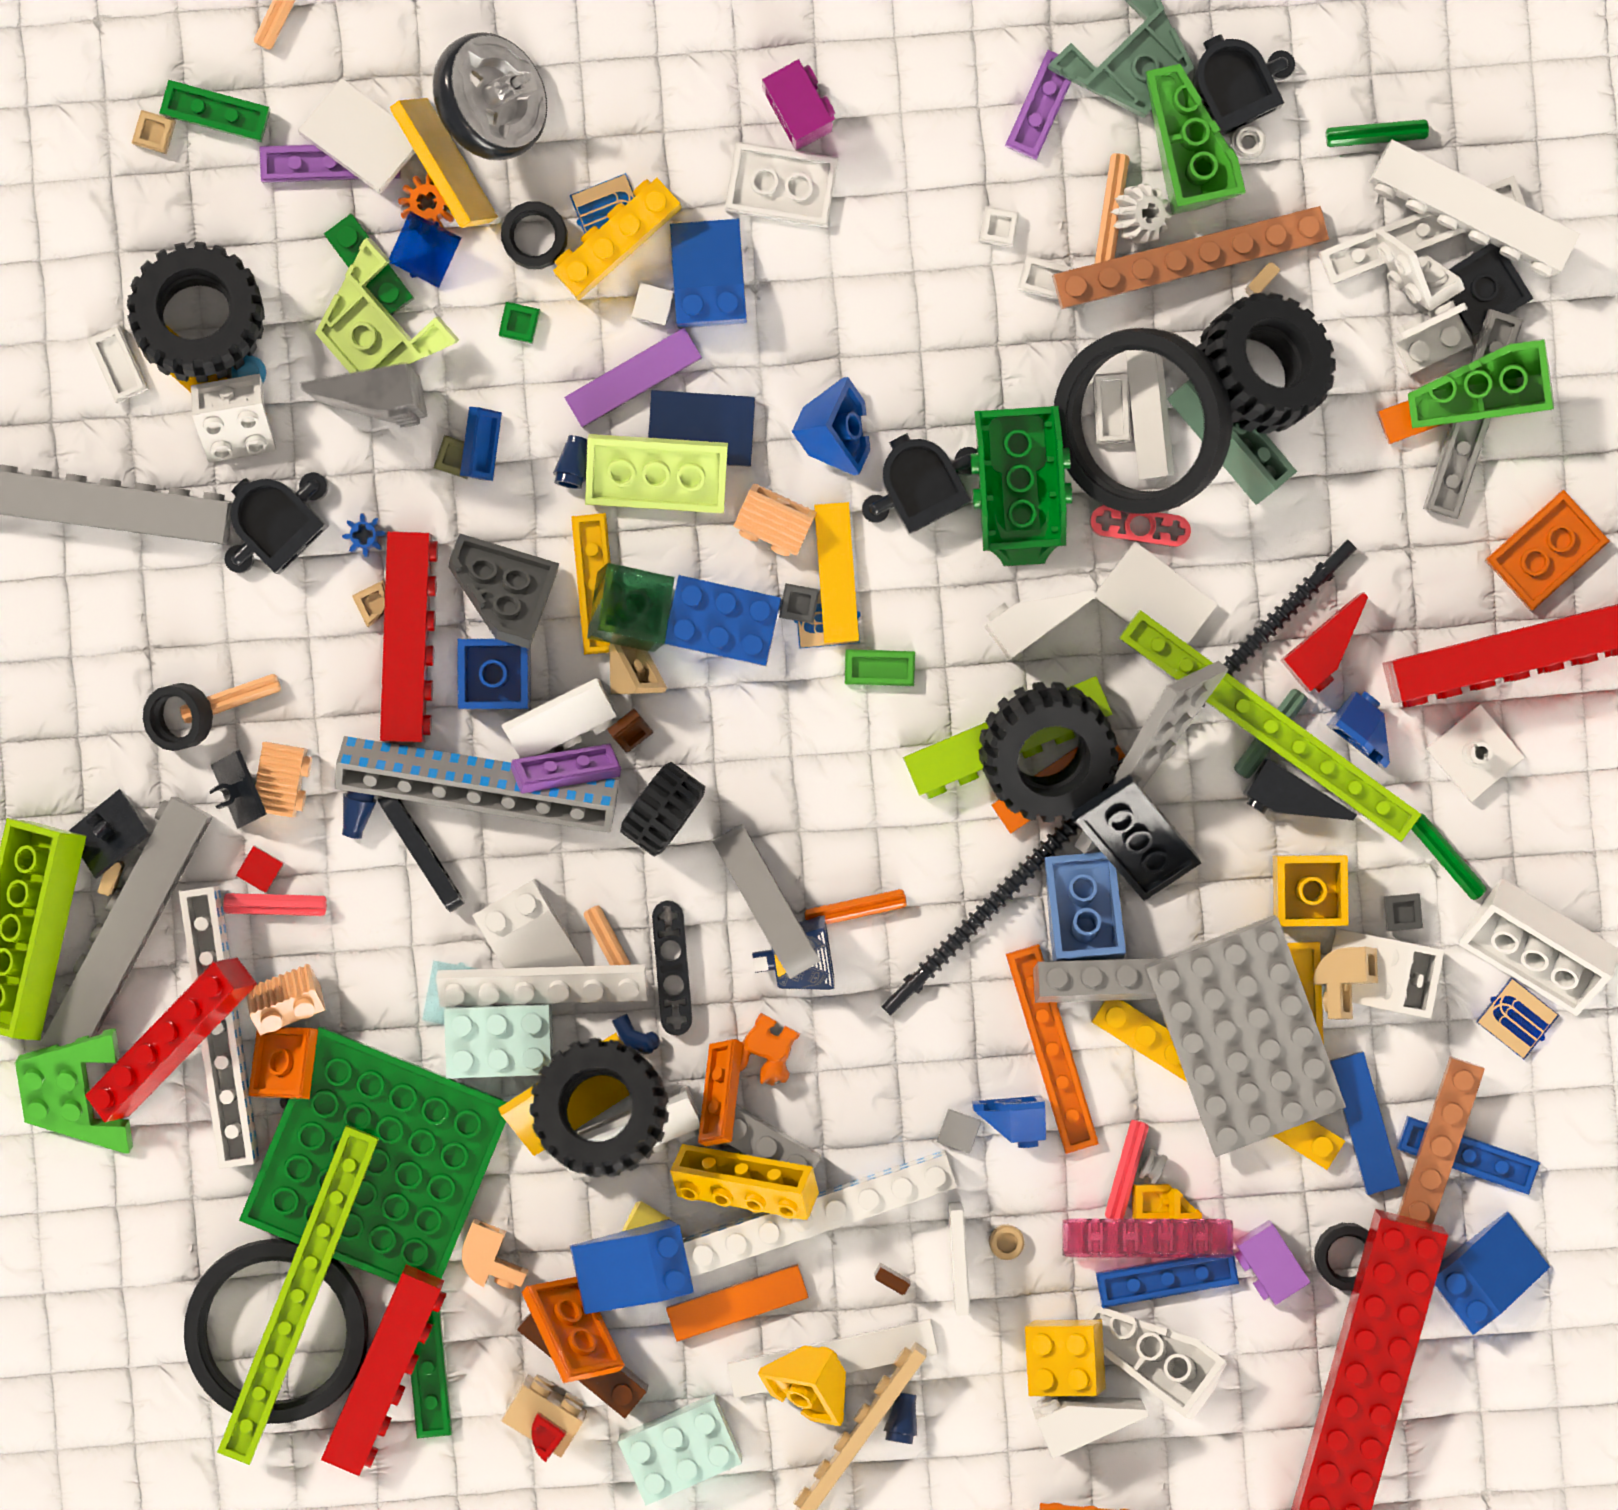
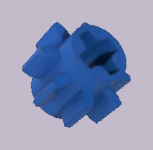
(371, 541)

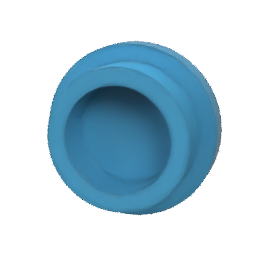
(251, 367)

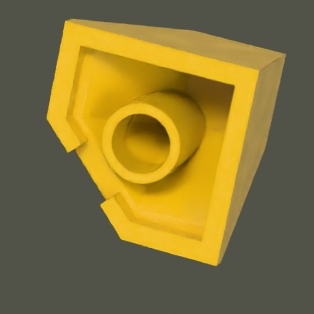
(810, 1380)

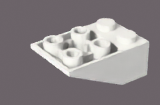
(1405, 974)

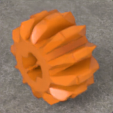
(425, 191)

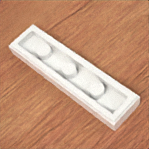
(1149, 414)

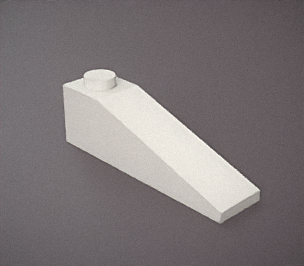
(1164, 1361)

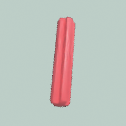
(275, 904)
(1126, 1170)

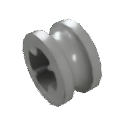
(1152, 1166)

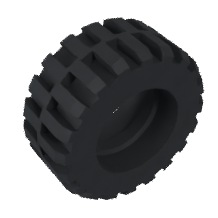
(195, 268)
(1295, 341)
(1021, 719)
(561, 1080)

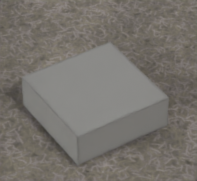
(959, 1131)

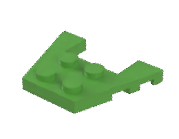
(55, 1088)

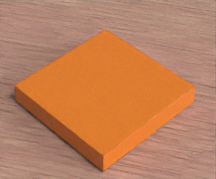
(283, 1063)

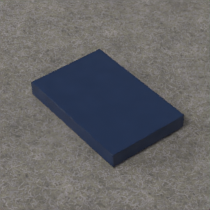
(705, 419)

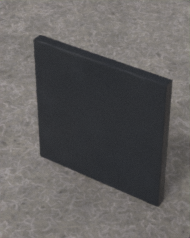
(237, 789)
(110, 832)

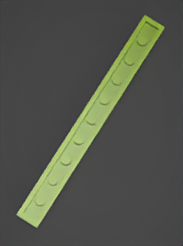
(1275, 729)
(298, 1295)

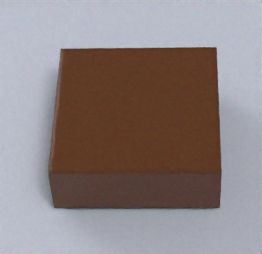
(630, 730)
(892, 1279)

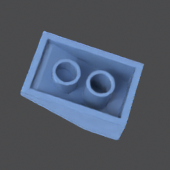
(1084, 908)

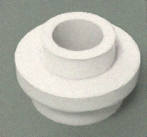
(1248, 131)

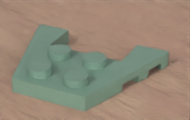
(1123, 73)

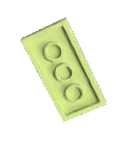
(656, 473)

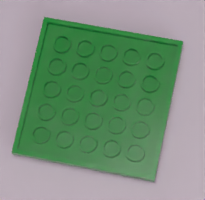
(422, 1172)

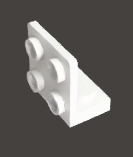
(1418, 277)
(1431, 341)
(232, 418)

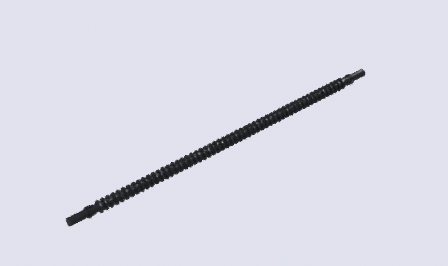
(915, 981)

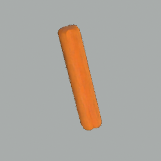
(859, 907)

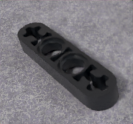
(422, 852)
(675, 967)

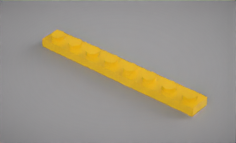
(1155, 1043)

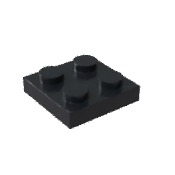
(1488, 284)

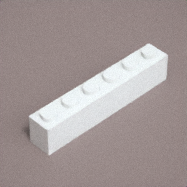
(1473, 208)

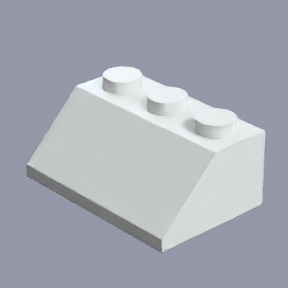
(561, 720)

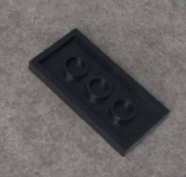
(1136, 837)

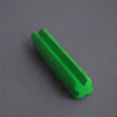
(1377, 133)
(1448, 858)

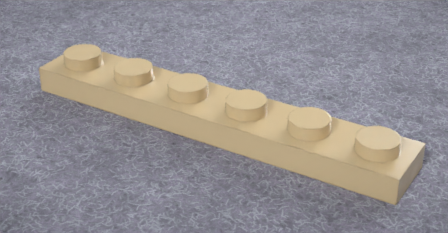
(867, 1420)

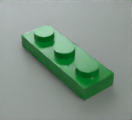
(215, 111)
(386, 285)

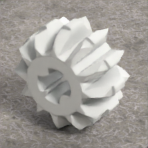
(1141, 213)

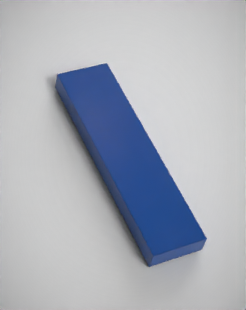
(1365, 1124)
(1478, 1158)
(1164, 1279)

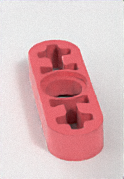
(1164, 538)

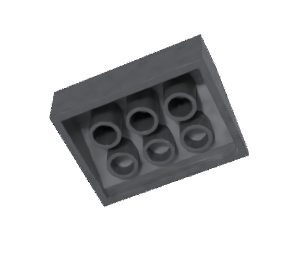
(382, 393)

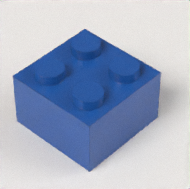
(493, 675)

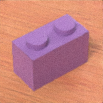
(1271, 1263)

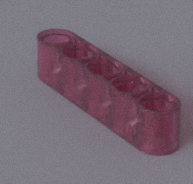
(1147, 1238)

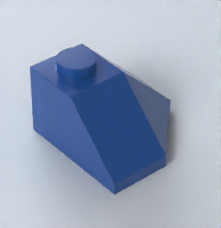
(832, 428)
(1363, 727)
(1015, 1118)

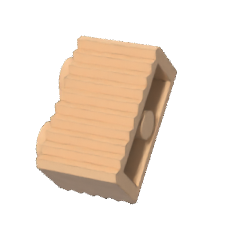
(774, 520)
(281, 778)
(285, 1000)

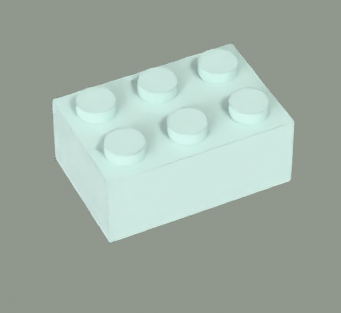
(498, 1040)
(680, 1449)

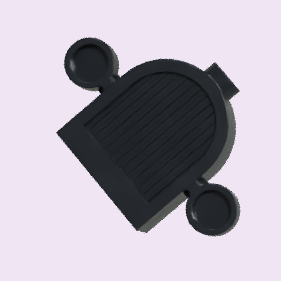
(1238, 83)
(920, 484)
(274, 521)

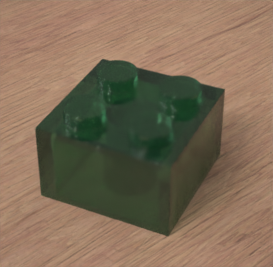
(630, 607)

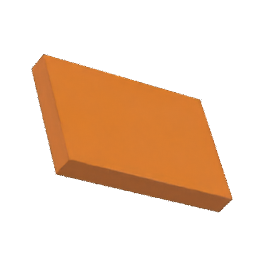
(1547, 550)
(575, 1340)

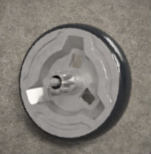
(507, 89)

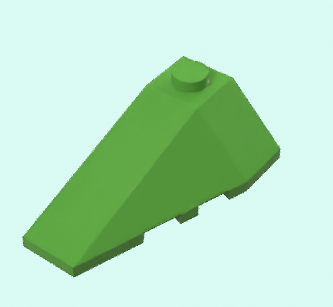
(1193, 153)
(1496, 385)

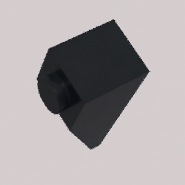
(1285, 793)

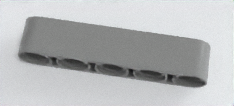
(766, 901)

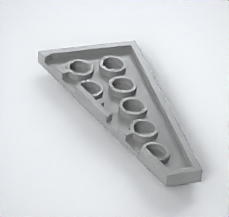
(1163, 728)

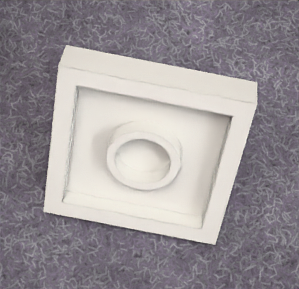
(1474, 753)

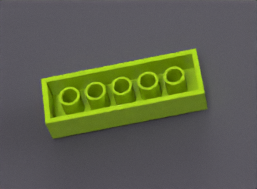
(35, 900)

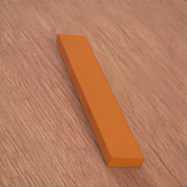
(1053, 1055)

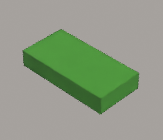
(879, 667)

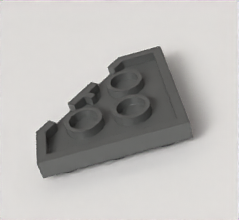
(504, 586)

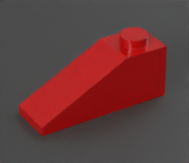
(1323, 649)

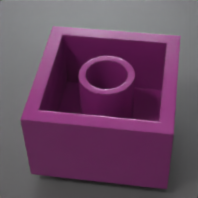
(797, 104)

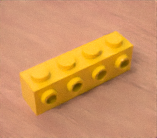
(617, 239)
(744, 1181)

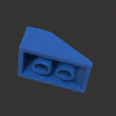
(708, 273)
(632, 1267)
(1489, 1273)

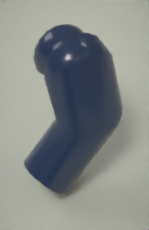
(639, 1041)

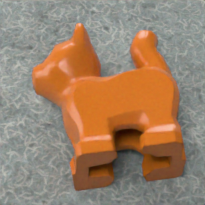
(769, 1046)

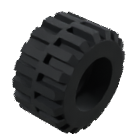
(662, 809)

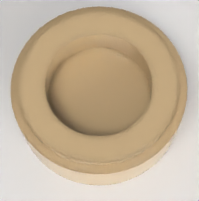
(1006, 1241)

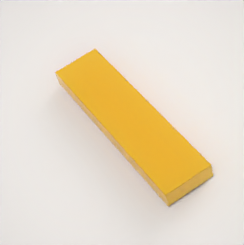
(591, 554)
(836, 573)

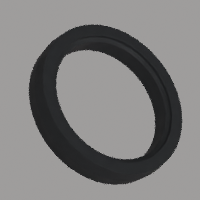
(1214, 403)
(208, 1373)

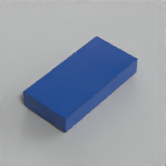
(480, 443)

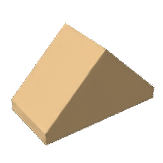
(633, 672)

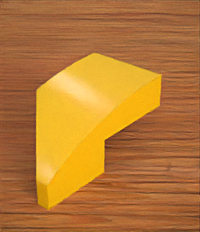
(1161, 1202)

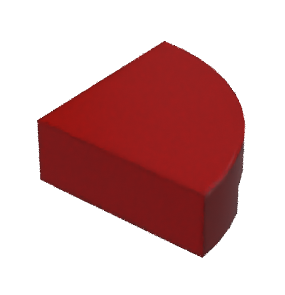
(545, 1436)

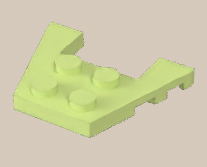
(364, 332)

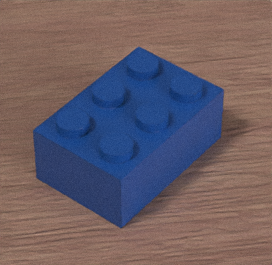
(722, 620)

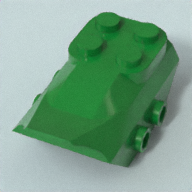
(1021, 483)

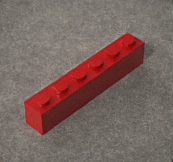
(407, 637)
(171, 1039)
(383, 1369)

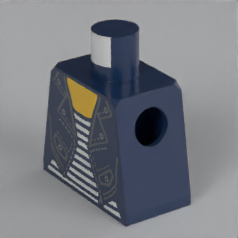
(816, 977)

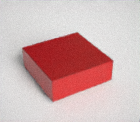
(260, 869)

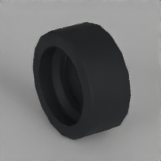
(525, 210)
(155, 723)
(1323, 1245)

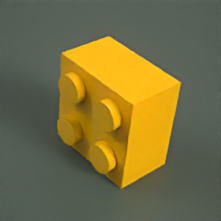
(1310, 890)
(1065, 1357)

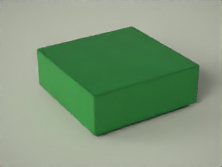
(519, 322)

